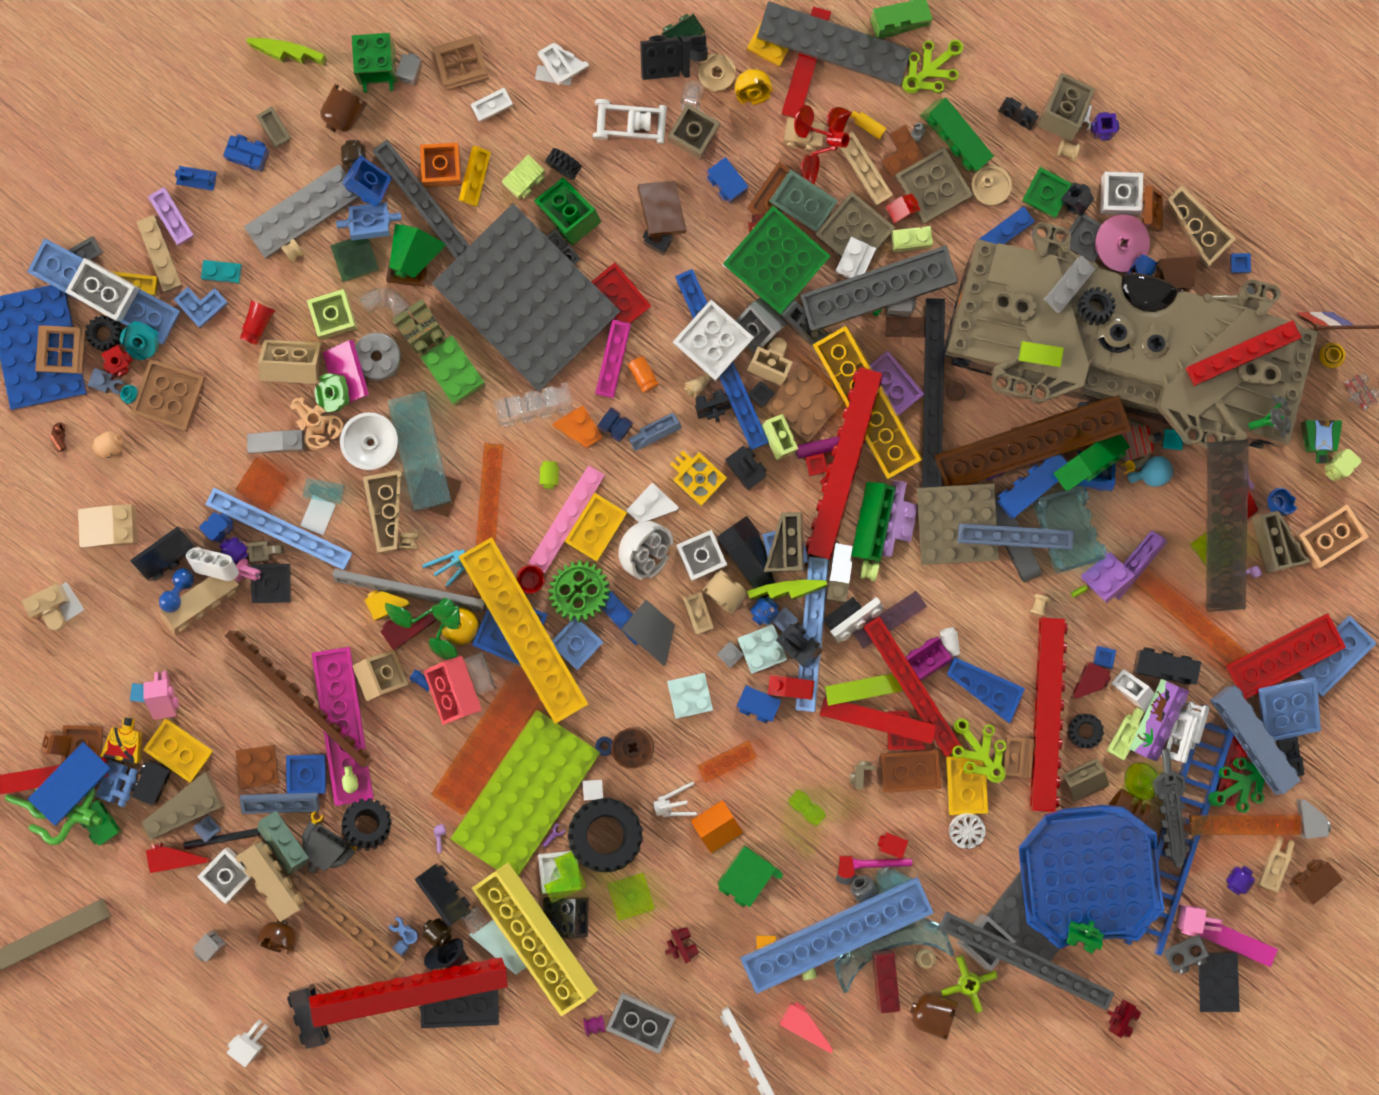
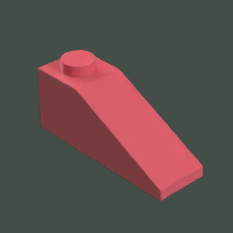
(802, 1024)

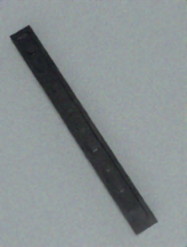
(933, 390)

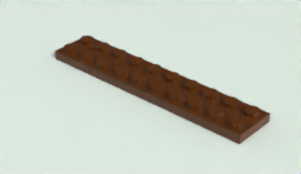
(1034, 442)

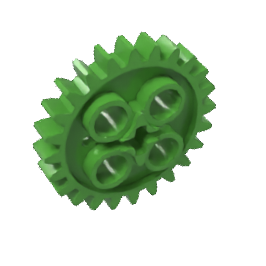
(591, 602)

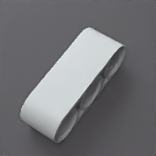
(212, 564)

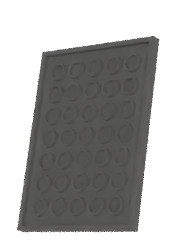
(526, 297)

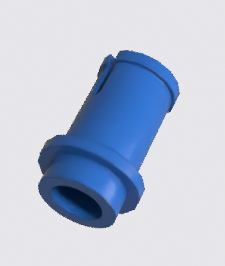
(419, 679)

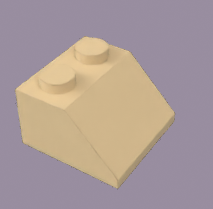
(380, 675)

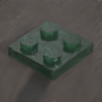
(354, 258)

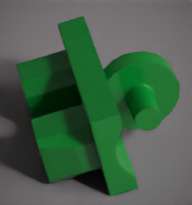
(1085, 933)

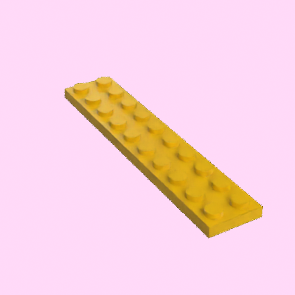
(523, 630)

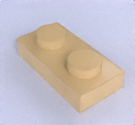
(698, 613)

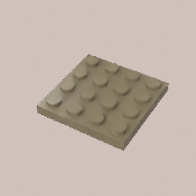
(939, 517)

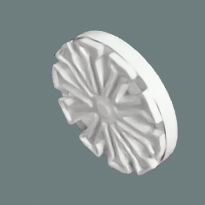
(967, 830)

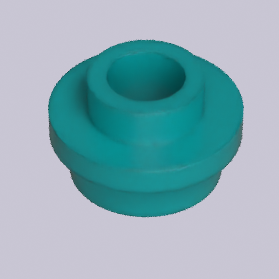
(129, 393)

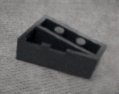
(1167, 666)

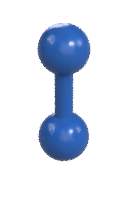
(170, 600)

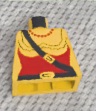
(124, 743)

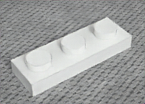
(857, 620)

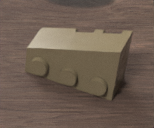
(788, 545)

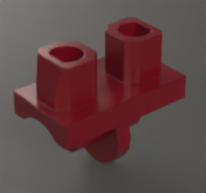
(686, 952)
(1122, 1017)

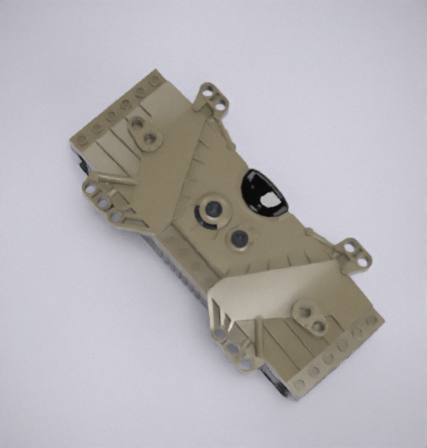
(1133, 354)

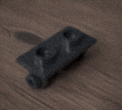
(1011, 109)
(842, 613)

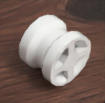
(642, 121)

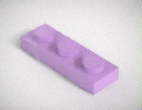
(171, 216)

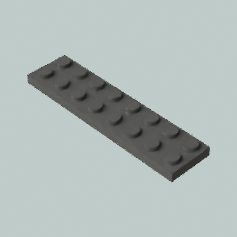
(833, 43)
(879, 288)

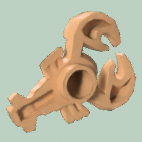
(316, 424)

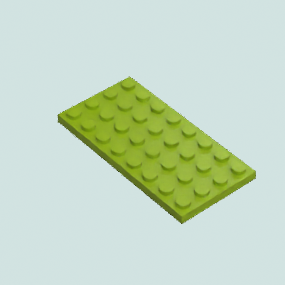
(525, 794)

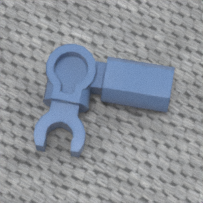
(407, 933)

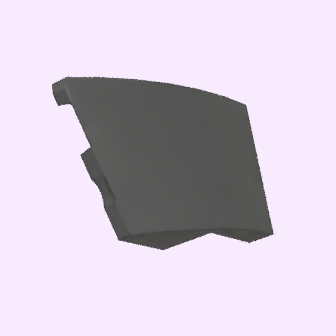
(651, 631)

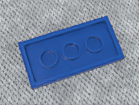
(69, 784)

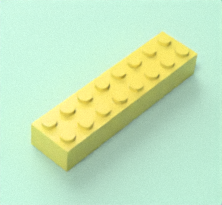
(534, 939)

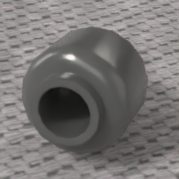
(863, 888)

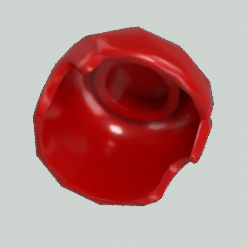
(530, 579)

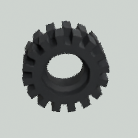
(563, 163)
(1100, 297)
(92, 330)
(1074, 731)

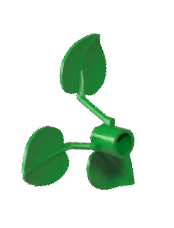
(444, 612)

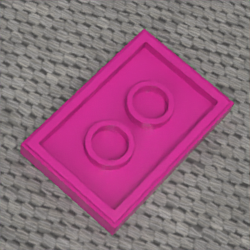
(345, 362)

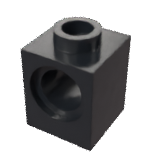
(1077, 198)
(660, 247)

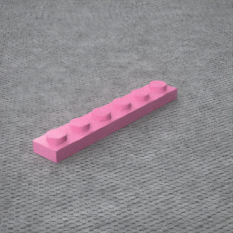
(566, 518)

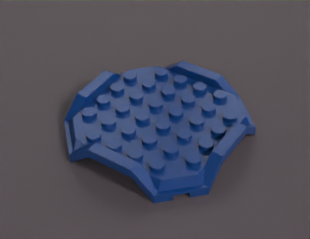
(1091, 867)

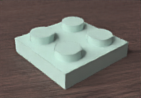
(762, 649)
(690, 695)

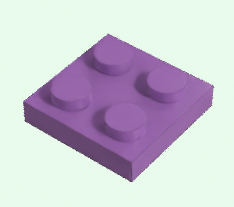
(1108, 577)

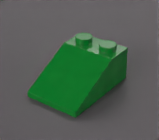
(568, 211)

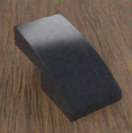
(1291, 750)

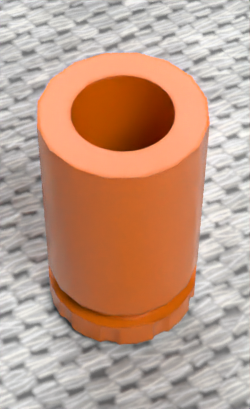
(643, 374)

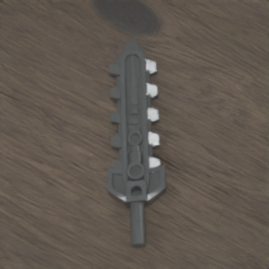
(1169, 788)

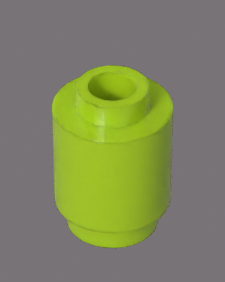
(549, 474)

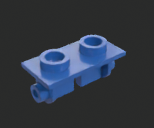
(195, 178)

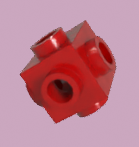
(117, 361)

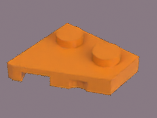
(579, 427)

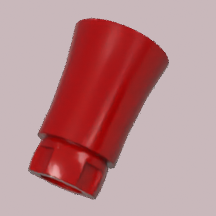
(256, 322)

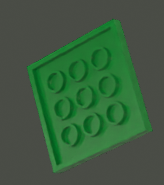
(776, 259)

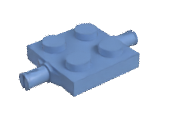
(368, 221)

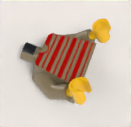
(1140, 444)

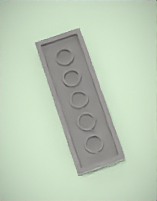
(300, 212)

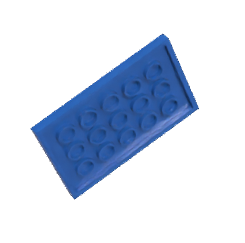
(19, 323)

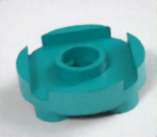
(146, 334)

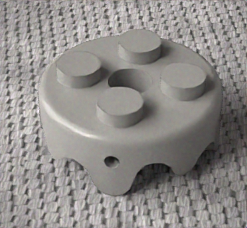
(390, 360)

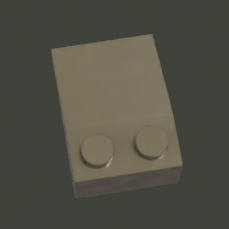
(1066, 107)

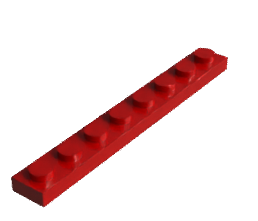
(911, 684)

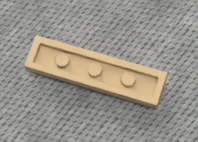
(866, 171)
(159, 253)

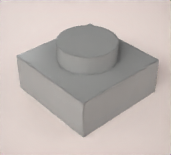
(730, 654)

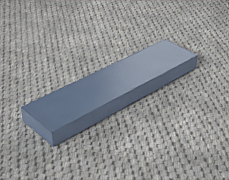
(279, 802)

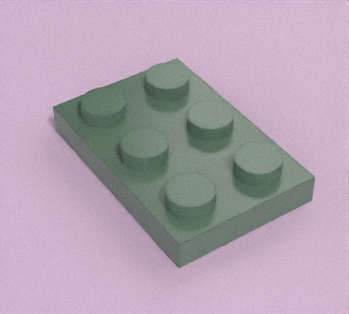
(803, 200)

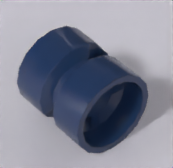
(615, 424)

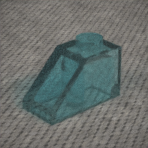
(889, 878)

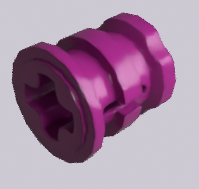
(594, 1025)

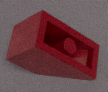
(1091, 680)

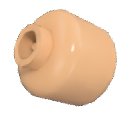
(107, 445)

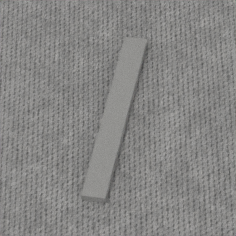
(407, 590)

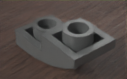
(555, 237)

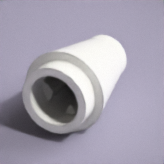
(950, 641)

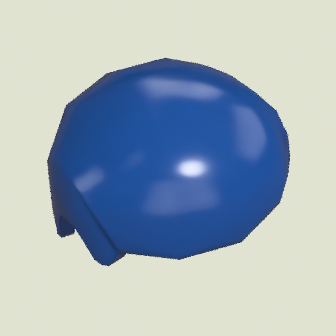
(1281, 501)

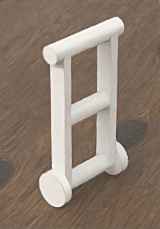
(602, 134)

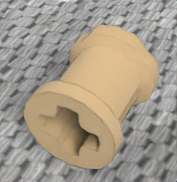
(1068, 149)
(1040, 605)

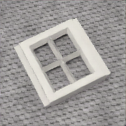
(1187, 737)

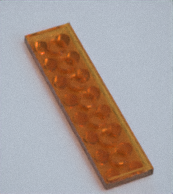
(488, 742)

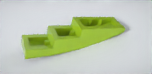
(280, 49)
(795, 588)
(862, 689)

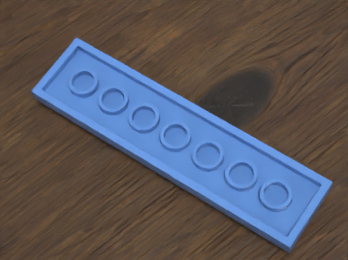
(58, 267)

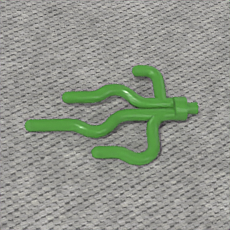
(79, 814)

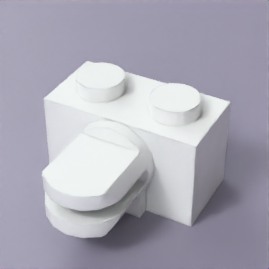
(246, 1047)

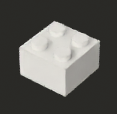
(1121, 193)
(701, 555)
(225, 876)

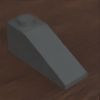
(796, 318)

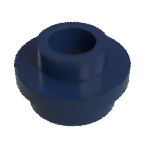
(598, 745)

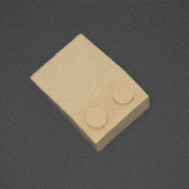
(108, 526)

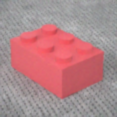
(452, 690)

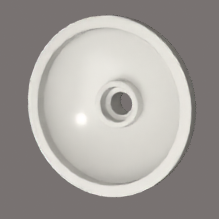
(358, 433)

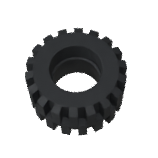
(370, 809)

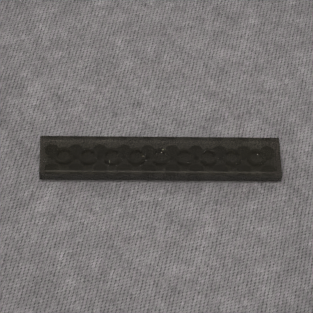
(1226, 525)

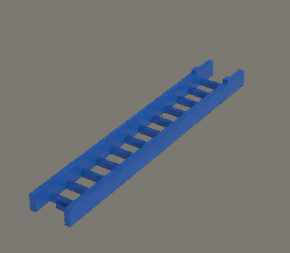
(1205, 806)

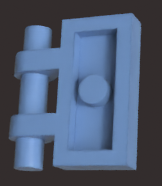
(110, 786)

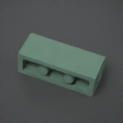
(282, 842)

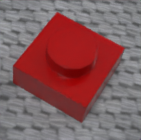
(816, 464)

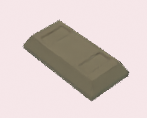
(273, 127)

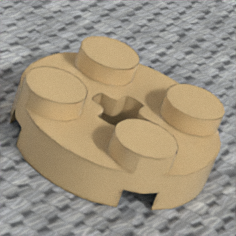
(717, 62)

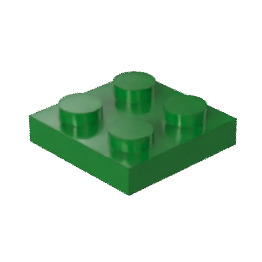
(1046, 192)

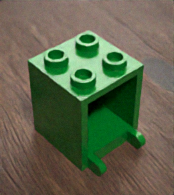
(374, 59)
(746, 876)

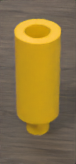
(868, 124)

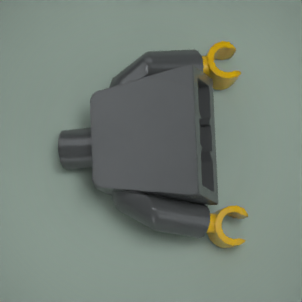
(324, 847)

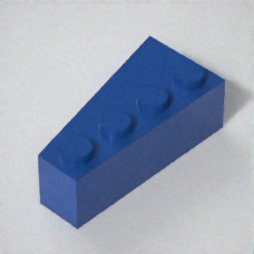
(1032, 487)

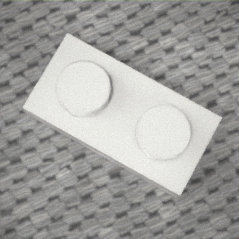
(491, 105)

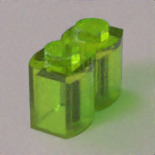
(802, 803)

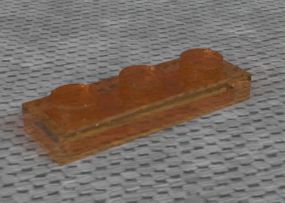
(727, 761)

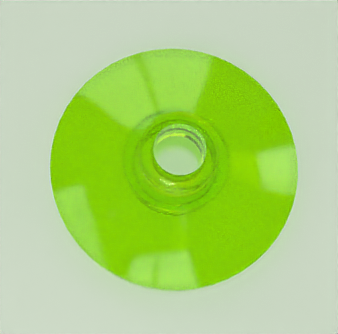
(1145, 775)

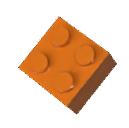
(440, 164)

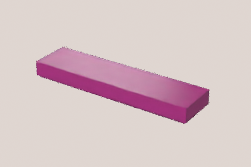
(613, 358)
(1241, 944)

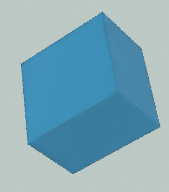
(137, 692)

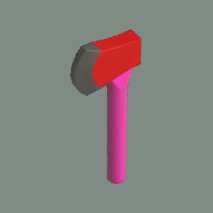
(847, 864)

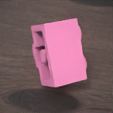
(160, 697)
(1192, 920)

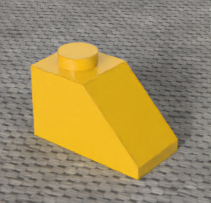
(376, 603)

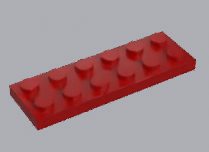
(1285, 656)

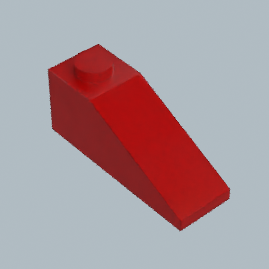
(169, 858)

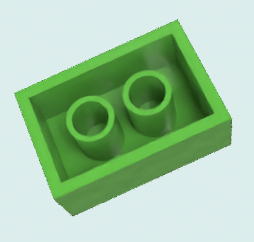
(453, 370)

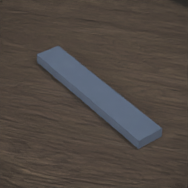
(1015, 536)

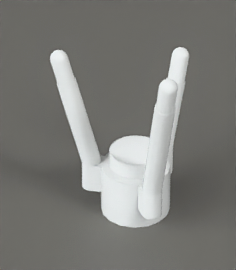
(663, 806)

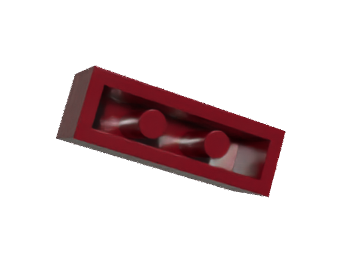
(885, 981)

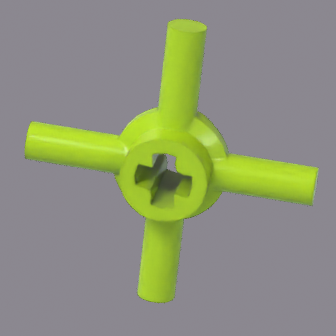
(962, 981)

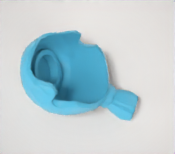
(1154, 472)

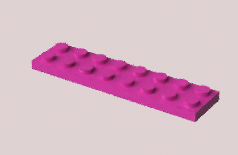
(340, 701)

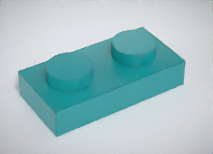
(221, 271)

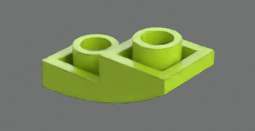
(1041, 354)

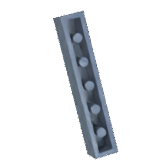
(1255, 740)

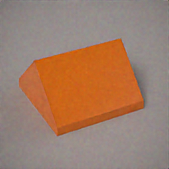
(716, 826)

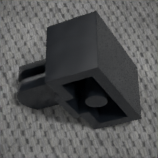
(746, 468)
(799, 644)

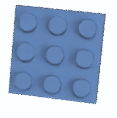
(1290, 708)

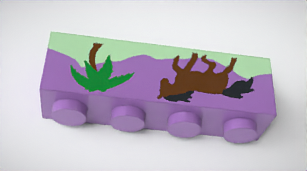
(1159, 720)

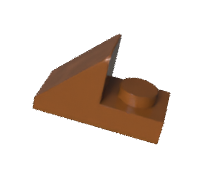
(55, 744)

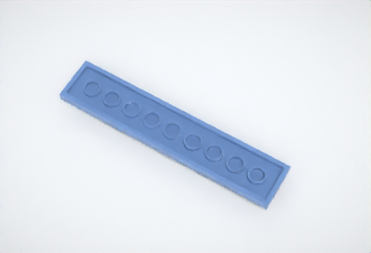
(836, 935)

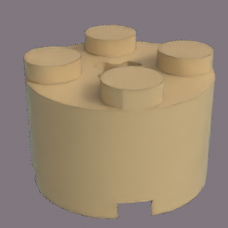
(724, 592)

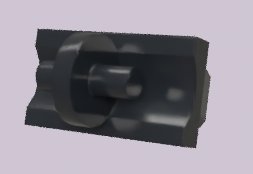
(712, 408)

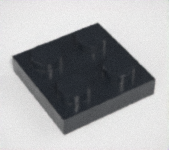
(273, 584)

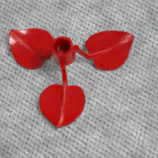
(835, 138)

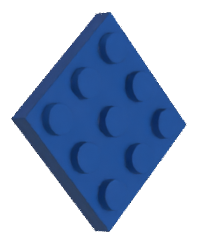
(492, 639)

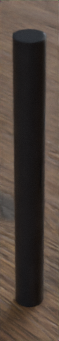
(222, 838)

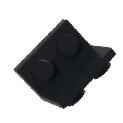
(568, 916)

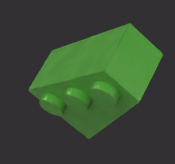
(900, 18)

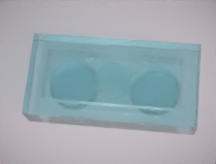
(323, 491)

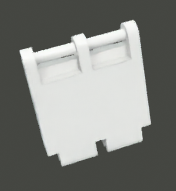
(1200, 726)

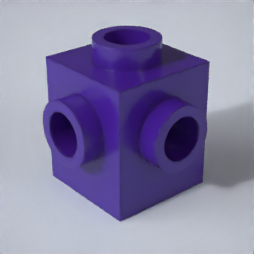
(1108, 121)

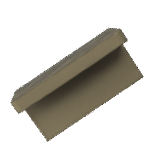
(1086, 779)

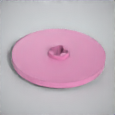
(1110, 235)

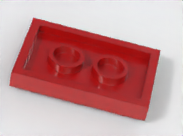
(622, 294)

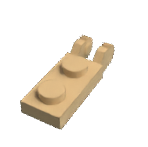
(1276, 865)

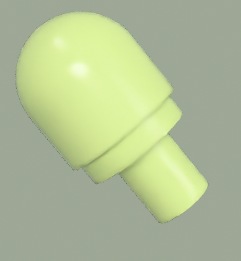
(349, 780)

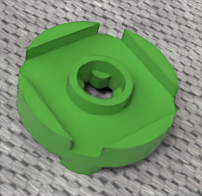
(340, 396)

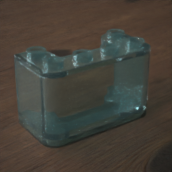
(1068, 512)

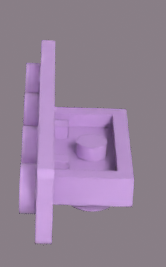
(901, 519)

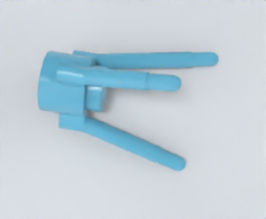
(455, 561)

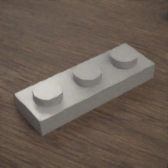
(1069, 284)

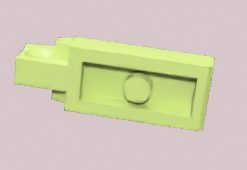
(1125, 734)

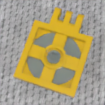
(697, 477)

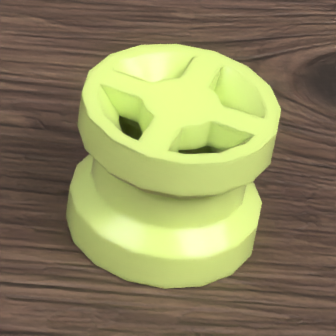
(869, 570)

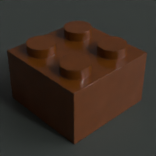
(1315, 881)

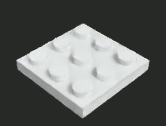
(713, 340)

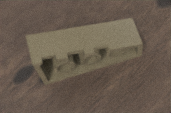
(190, 804)

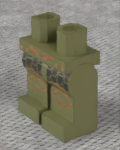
(424, 333)

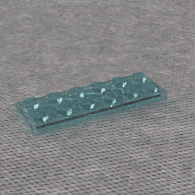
(419, 451)

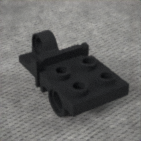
(668, 56)

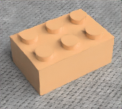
(1331, 536)

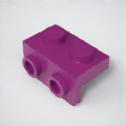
(928, 658)

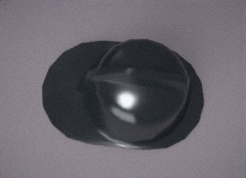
(446, 956)

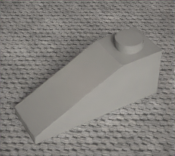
(276, 442)

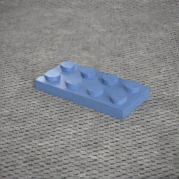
(1334, 667)

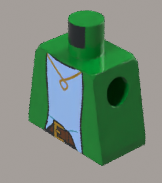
(1321, 437)

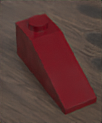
(398, 635)

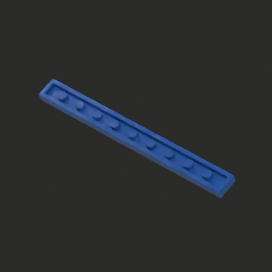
(729, 378)

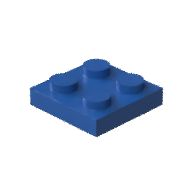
(306, 773)

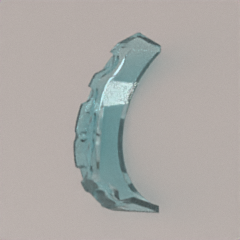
(917, 933)

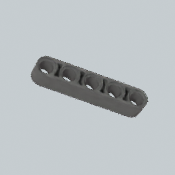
(1021, 556)

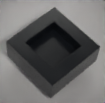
(761, 394)

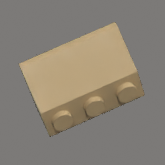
(289, 361)

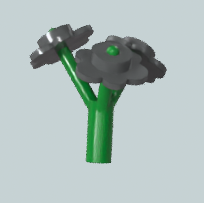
(1275, 418)

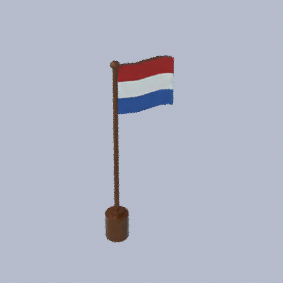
(1330, 320)

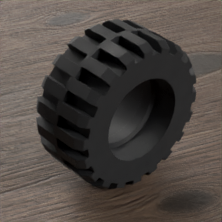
(631, 835)

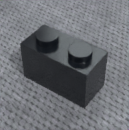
(151, 783)

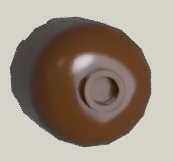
(341, 110)
(934, 1015)

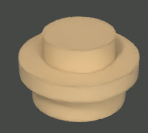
(925, 958)

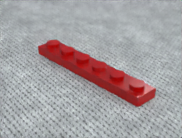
(1243, 353)

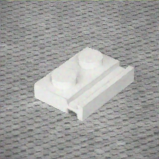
(855, 258)

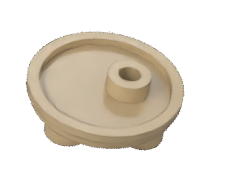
(991, 185)

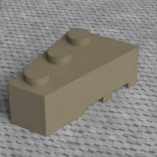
(1277, 543)

